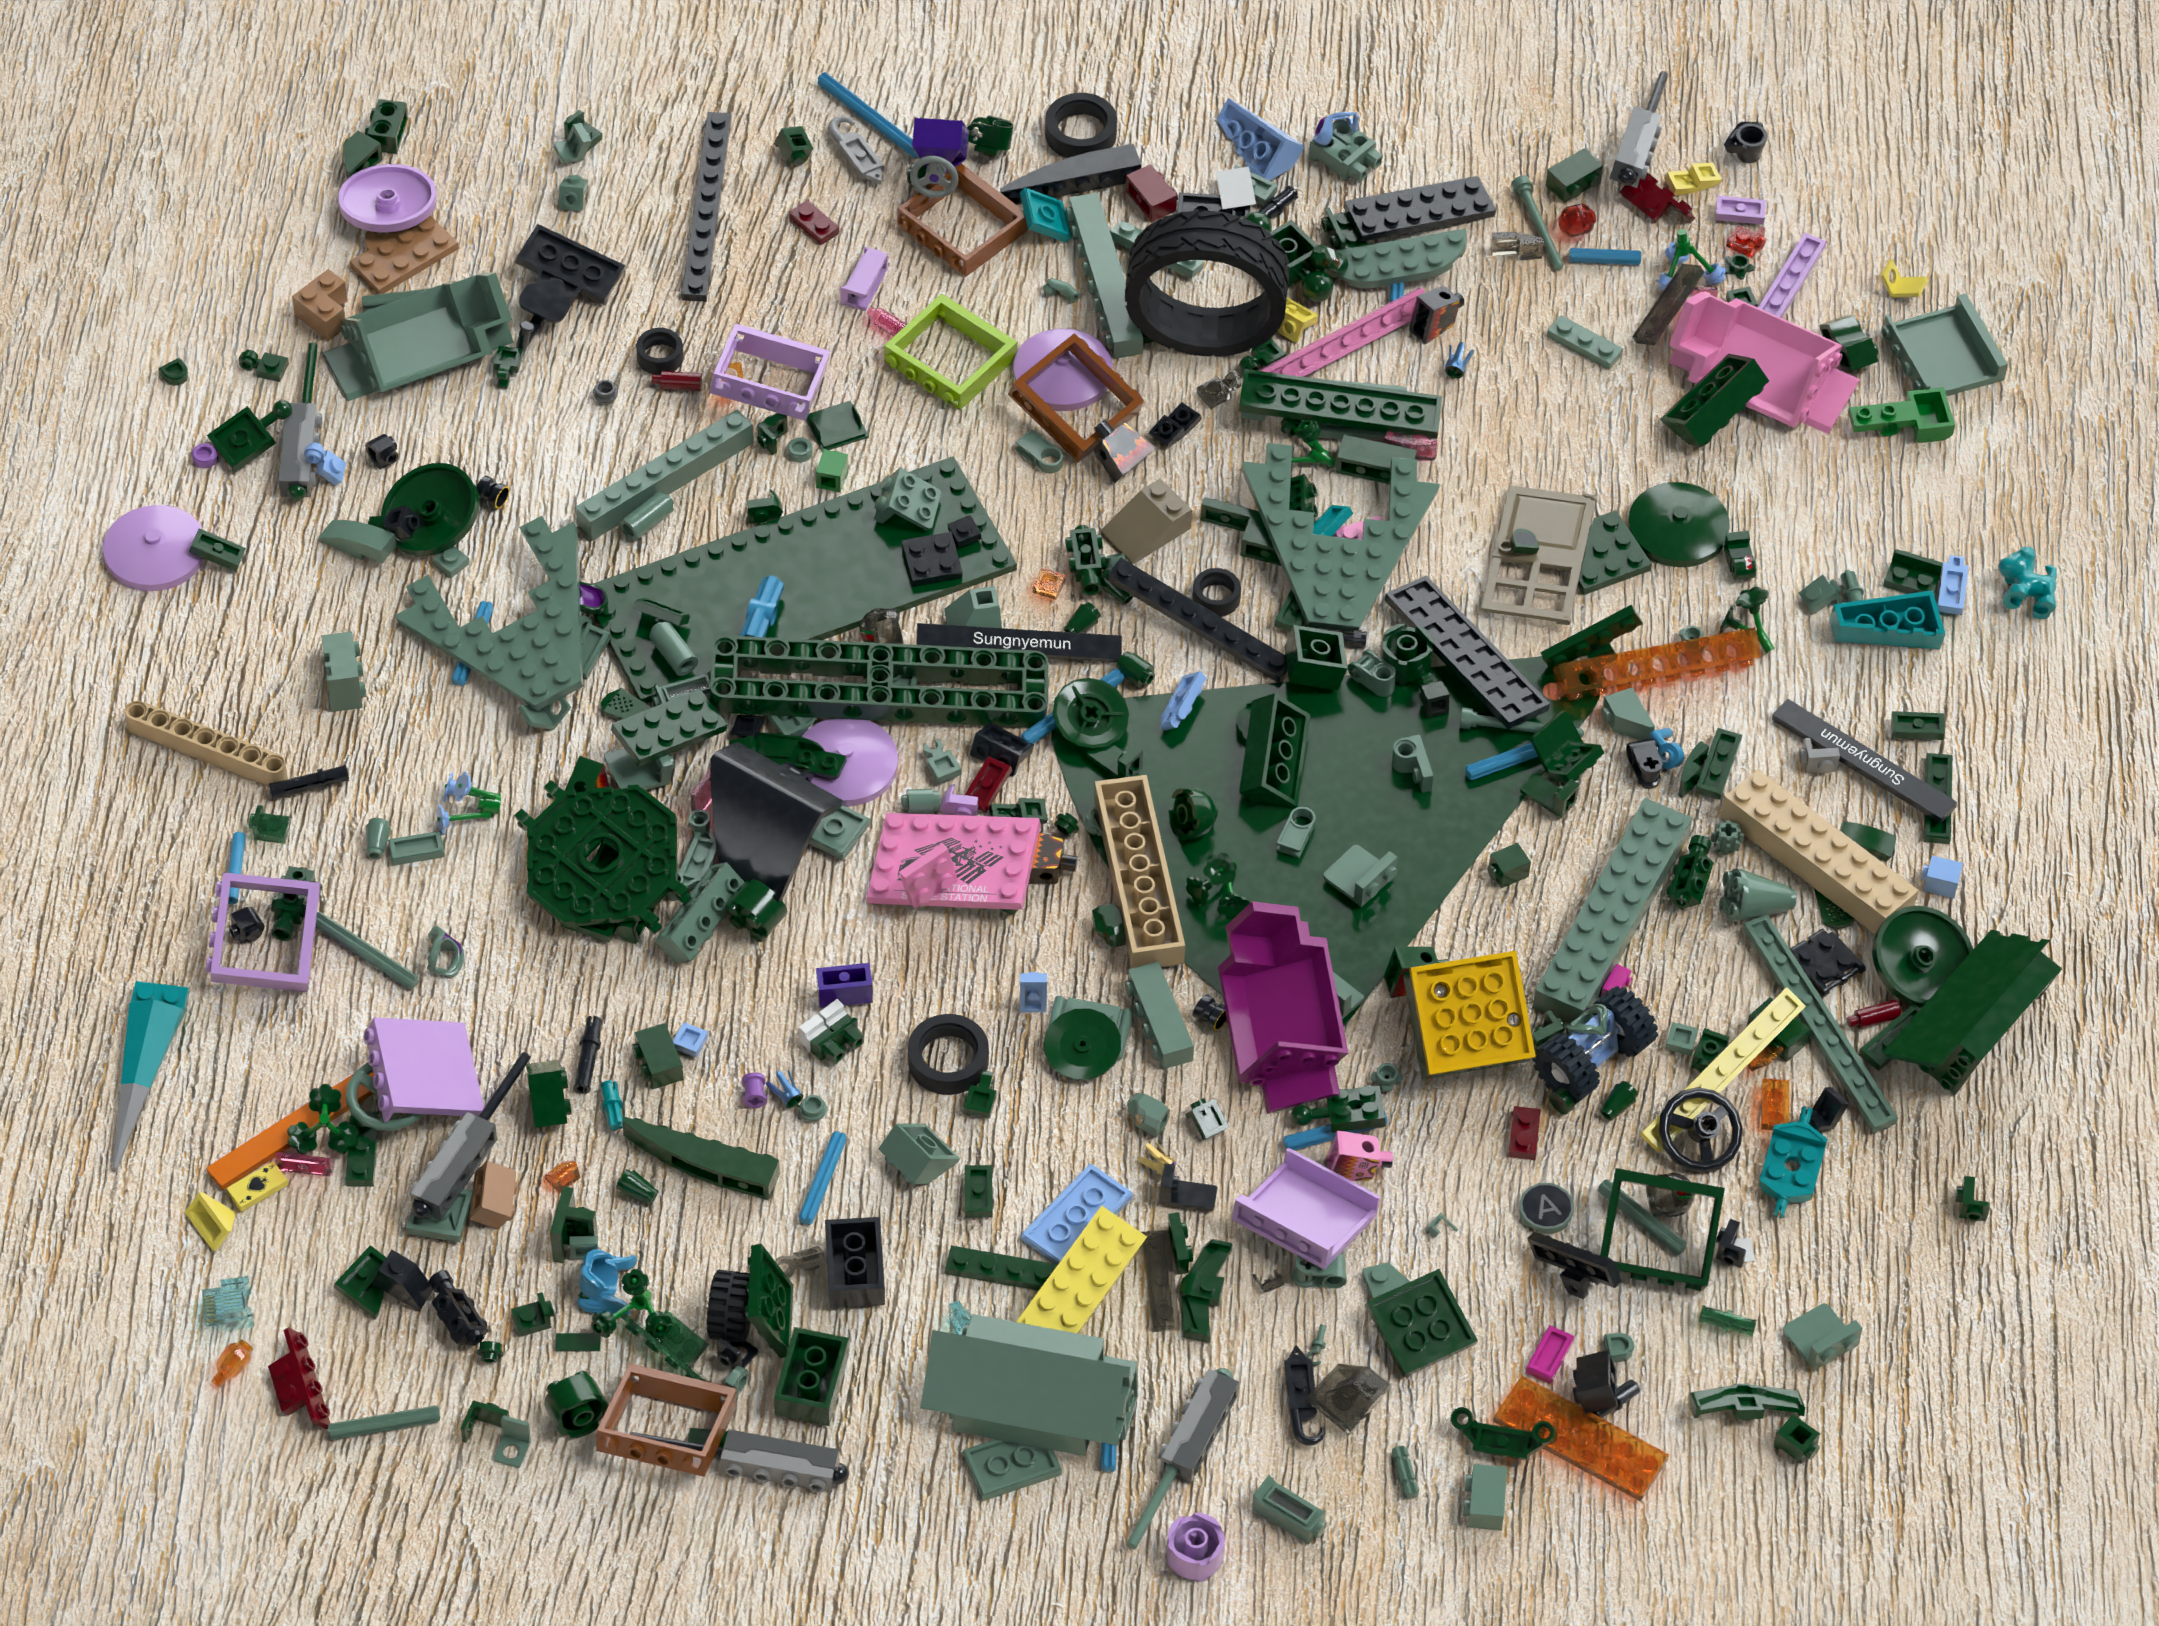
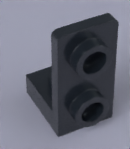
(1185, 1193)

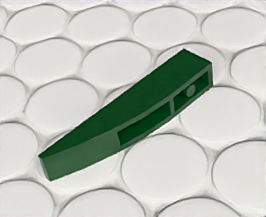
(706, 1159)

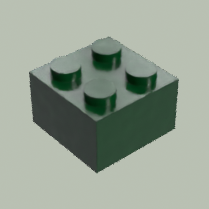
(1315, 657)

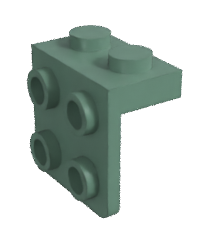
(908, 498)
(648, 776)
(1361, 874)
(1822, 1335)

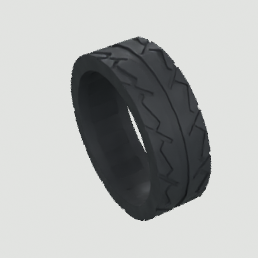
(1210, 238)

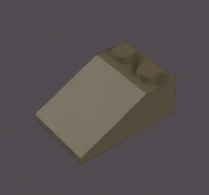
(1148, 521)

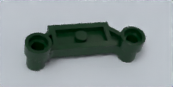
(1503, 1440)

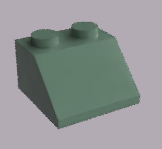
(917, 1153)

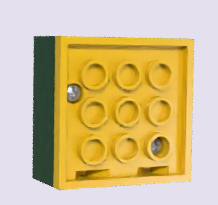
(1469, 1014)

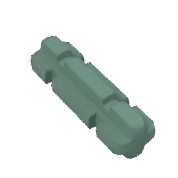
(1405, 1472)

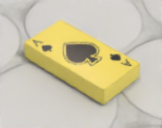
(257, 1186)

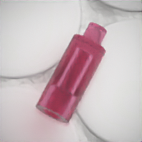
(885, 320)

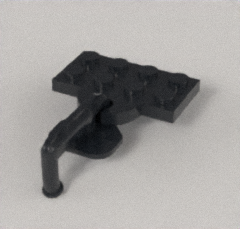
(563, 275)

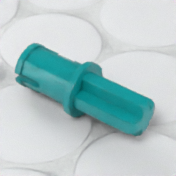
(612, 1104)

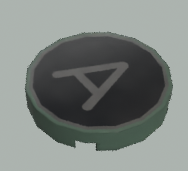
(1546, 1208)

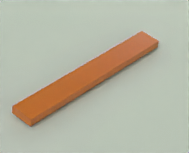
(274, 1139)

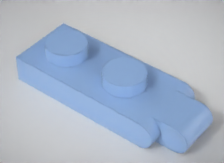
(1953, 585)
(1182, 700)

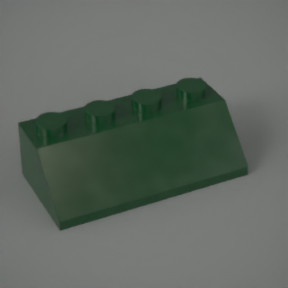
(1715, 399)
(1274, 752)

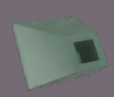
(975, 608)

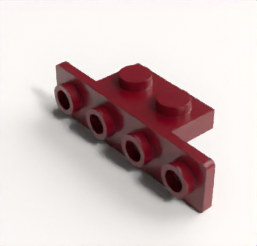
(1654, 200)
(297, 1382)

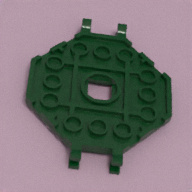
(573, 827)

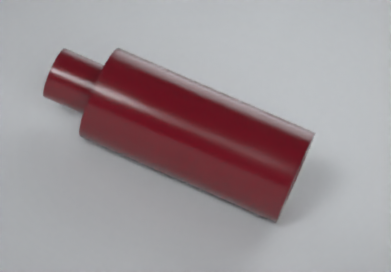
(678, 380)
(1875, 1014)

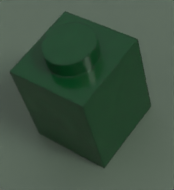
(1509, 865)

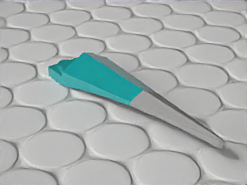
(151, 1026)

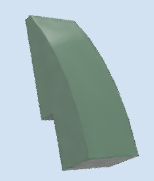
(359, 539)

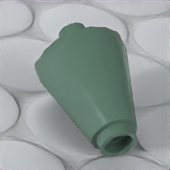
(1754, 896)

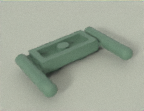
(1120, 1016)

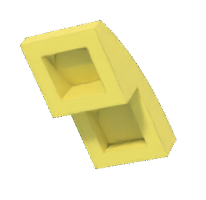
(1698, 178)

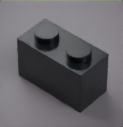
(1595, 1382)

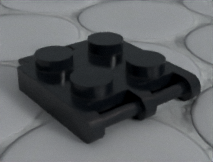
(1826, 958)

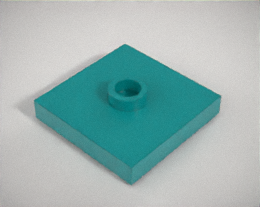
(1045, 215)

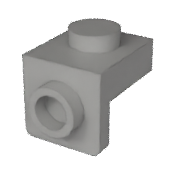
(1818, 759)

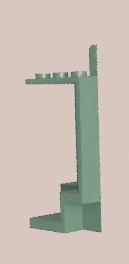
(420, 335)
(1030, 1385)

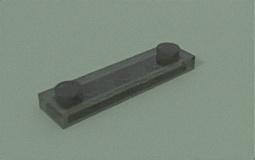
(1668, 304)
(1160, 1281)

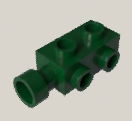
(1085, 558)
(1691, 874)
(290, 911)

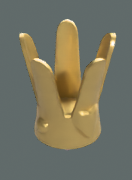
(1159, 1157)

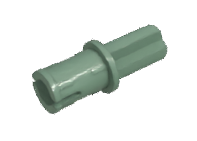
(1853, 591)

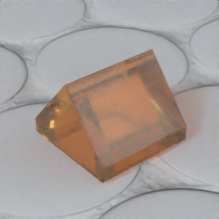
(563, 1175)

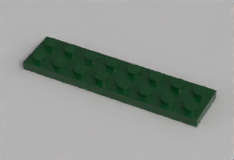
(1340, 403)

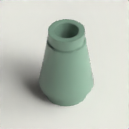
(376, 837)

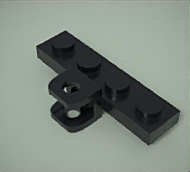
(1577, 1263)

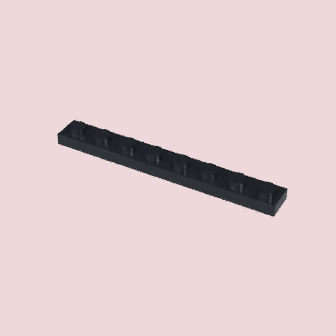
(1198, 619)

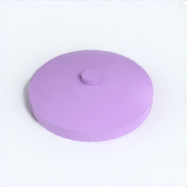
(387, 198)
(1067, 382)
(152, 548)
(869, 756)

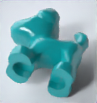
(2018, 571)

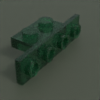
(680, 1345)

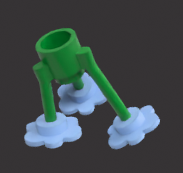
(486, 801)

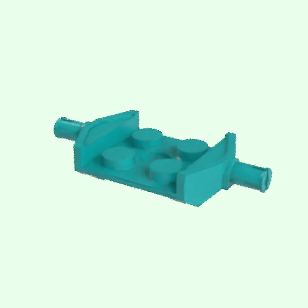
(1795, 1143)

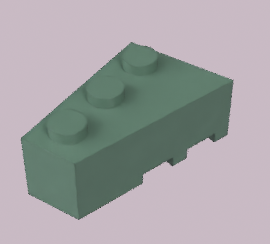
(343, 671)

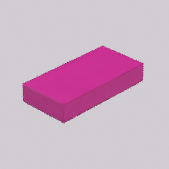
(1550, 1354)

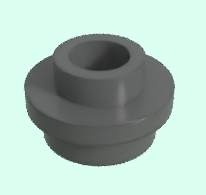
(605, 391)

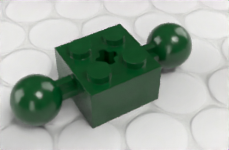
(1298, 246)

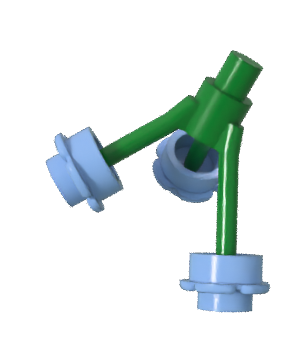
(1679, 252)

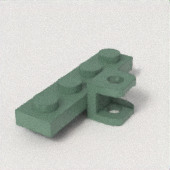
(1125, 235)

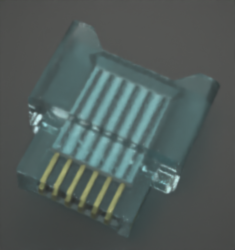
(228, 1304)

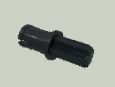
(1624, 1393)

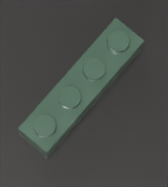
(1159, 1015)

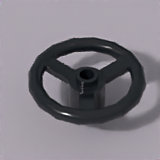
(1709, 1121)

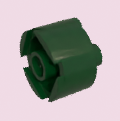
(1407, 651)
(755, 909)
(575, 1404)

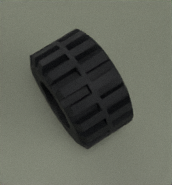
(727, 1306)

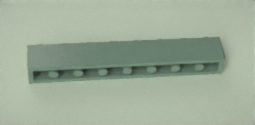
(1104, 274)
(665, 473)

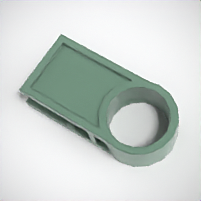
(1036, 448)
(1294, 836)

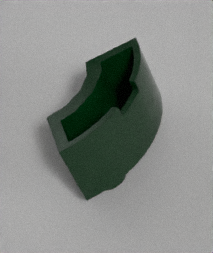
(1857, 348)

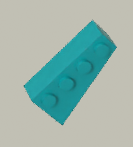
(1890, 621)

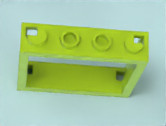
(966, 322)

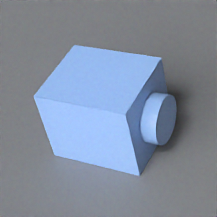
(1941, 876)

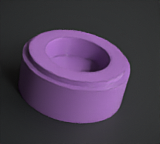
(204, 455)

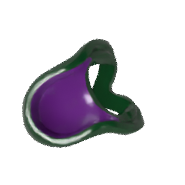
(592, 598)

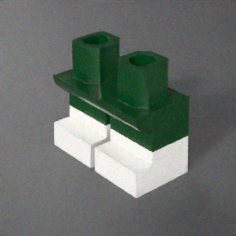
(829, 1031)

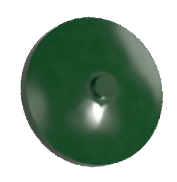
(443, 501)
(1679, 524)
(1918, 952)

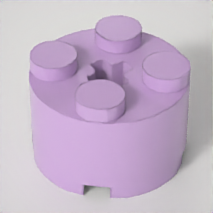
(1195, 1546)

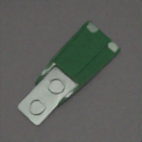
(802, 752)

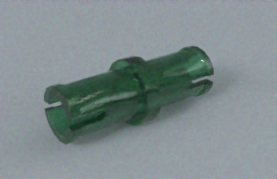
(1727, 1320)

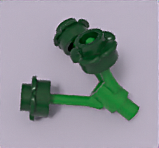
(1308, 432)
(634, 1284)

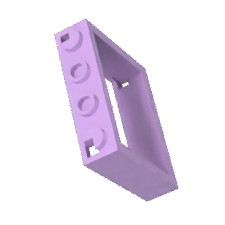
(774, 349)
(263, 978)

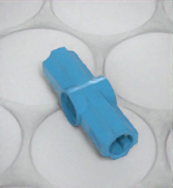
(763, 609)

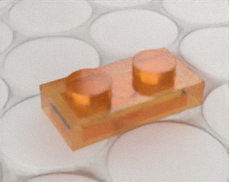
(1774, 1103)

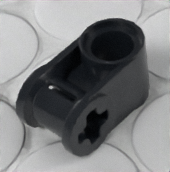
(1645, 762)

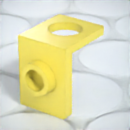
(1902, 285)

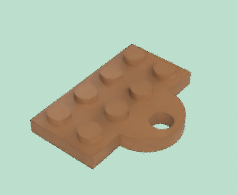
(402, 254)

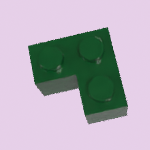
(546, 1091)

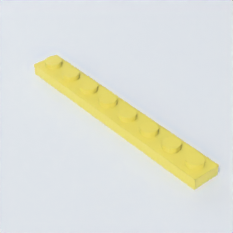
(1732, 1060)

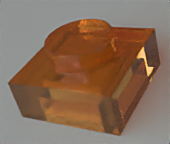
(1048, 583)

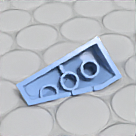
(1261, 144)

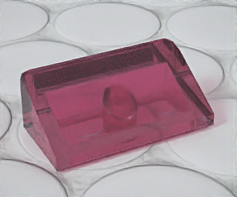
(305, 1164)

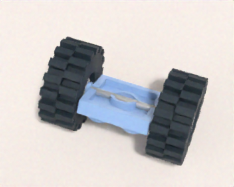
(1573, 1059)

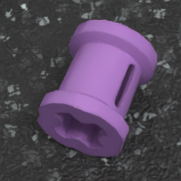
(754, 1090)

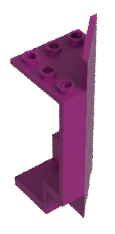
(1282, 1006)

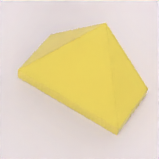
(211, 1219)

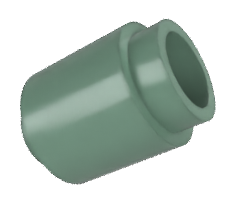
(921, 801)

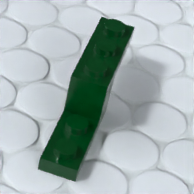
(1255, 541)

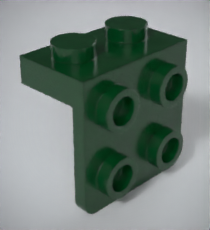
(1563, 750)

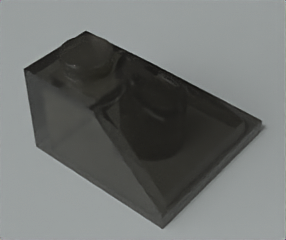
(1348, 1395)

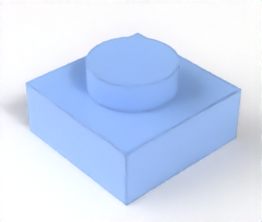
(690, 1039)

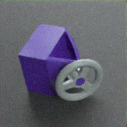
(941, 148)

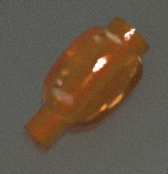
(232, 1361)

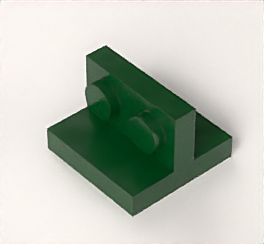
(570, 1222)

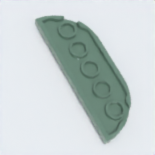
(1403, 259)

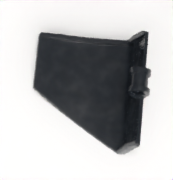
(764, 815)

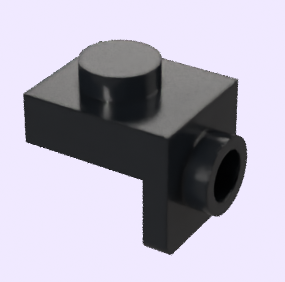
(1827, 1110)
(1727, 1251)

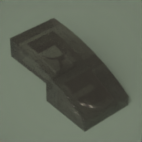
(1524, 245)

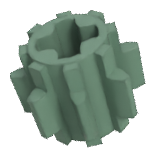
(1727, 837)

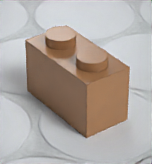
(493, 1195)

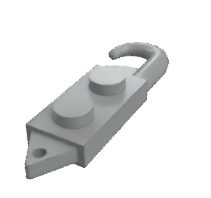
(857, 151)

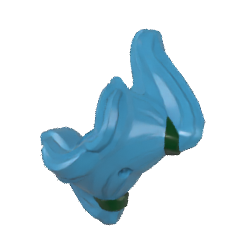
(599, 1281)

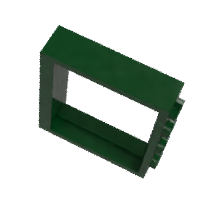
(1665, 1277)

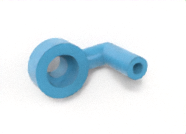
(1673, 749)

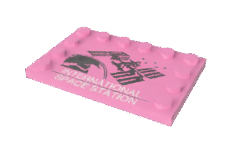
(987, 853)

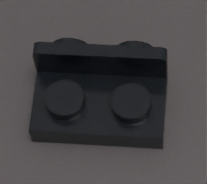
(1000, 745)

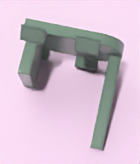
(1433, 1230)

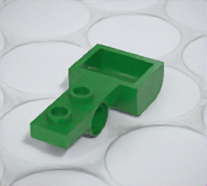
(1923, 410)

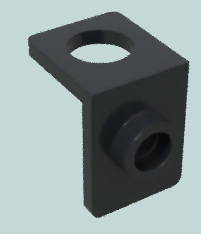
(731, 1357)

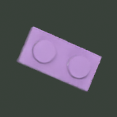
(1740, 210)

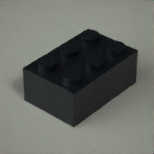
(855, 1262)

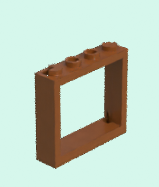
(984, 195)
(1050, 420)
(673, 1389)

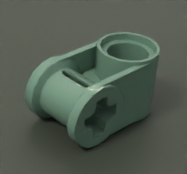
(1373, 673)
(1332, 1277)

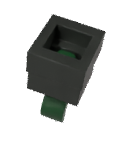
(1433, 696)

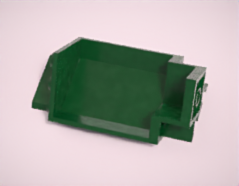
(1975, 1008)

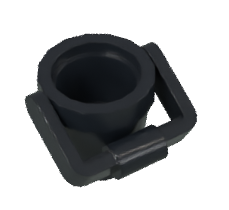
(1750, 141)

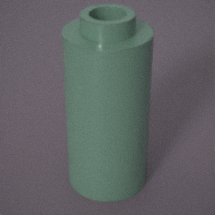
(647, 515)
(673, 648)

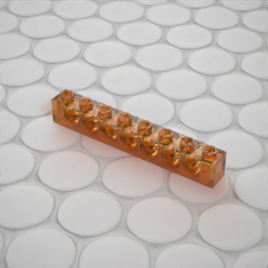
(1743, 641)

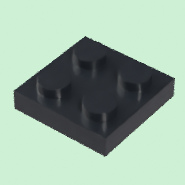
(932, 559)

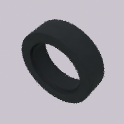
(1080, 104)
(947, 1082)

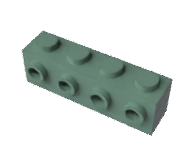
(697, 919)

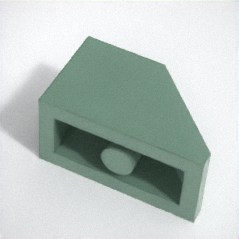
(1627, 715)

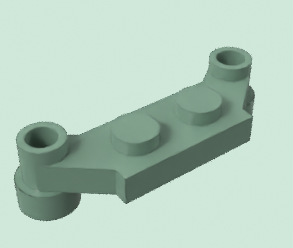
(701, 851)

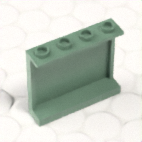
(1946, 349)

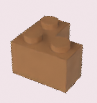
(321, 304)

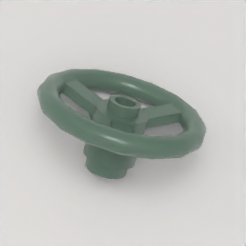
(395, 1123)

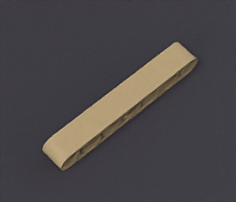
(205, 743)

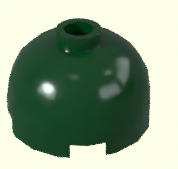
(1192, 813)

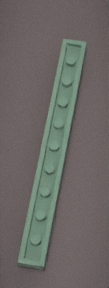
(1823, 1026)

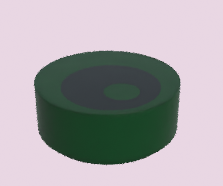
(1561, 1100)

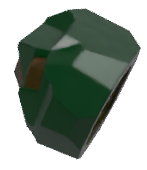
(1329, 261)
(1109, 924)

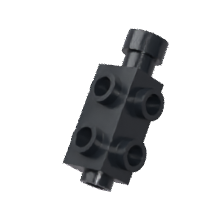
(458, 1318)

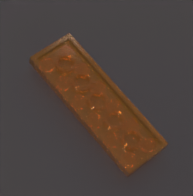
(1584, 1438)

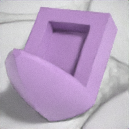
(958, 804)

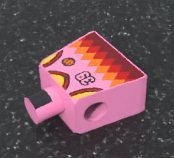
(1357, 1156)

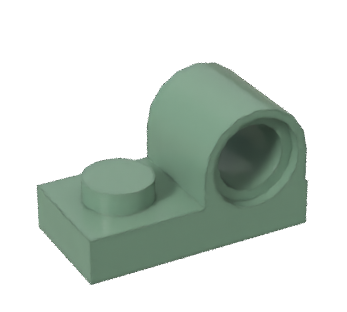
(1411, 756)

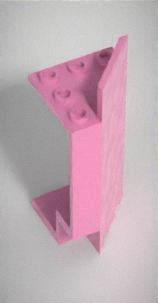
(1795, 360)

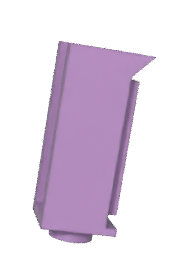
(865, 279)

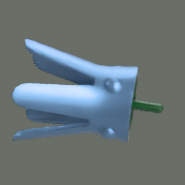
(1454, 366)
(791, 1096)

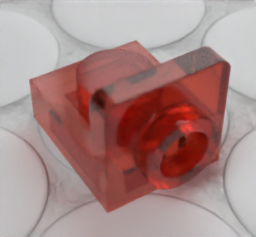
(1746, 240)

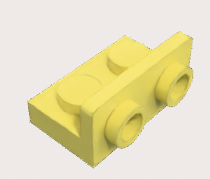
(1296, 320)

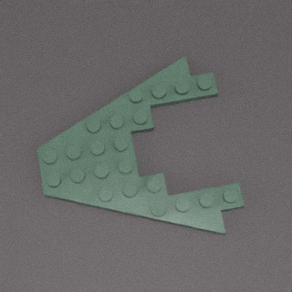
(1331, 575)
(532, 657)

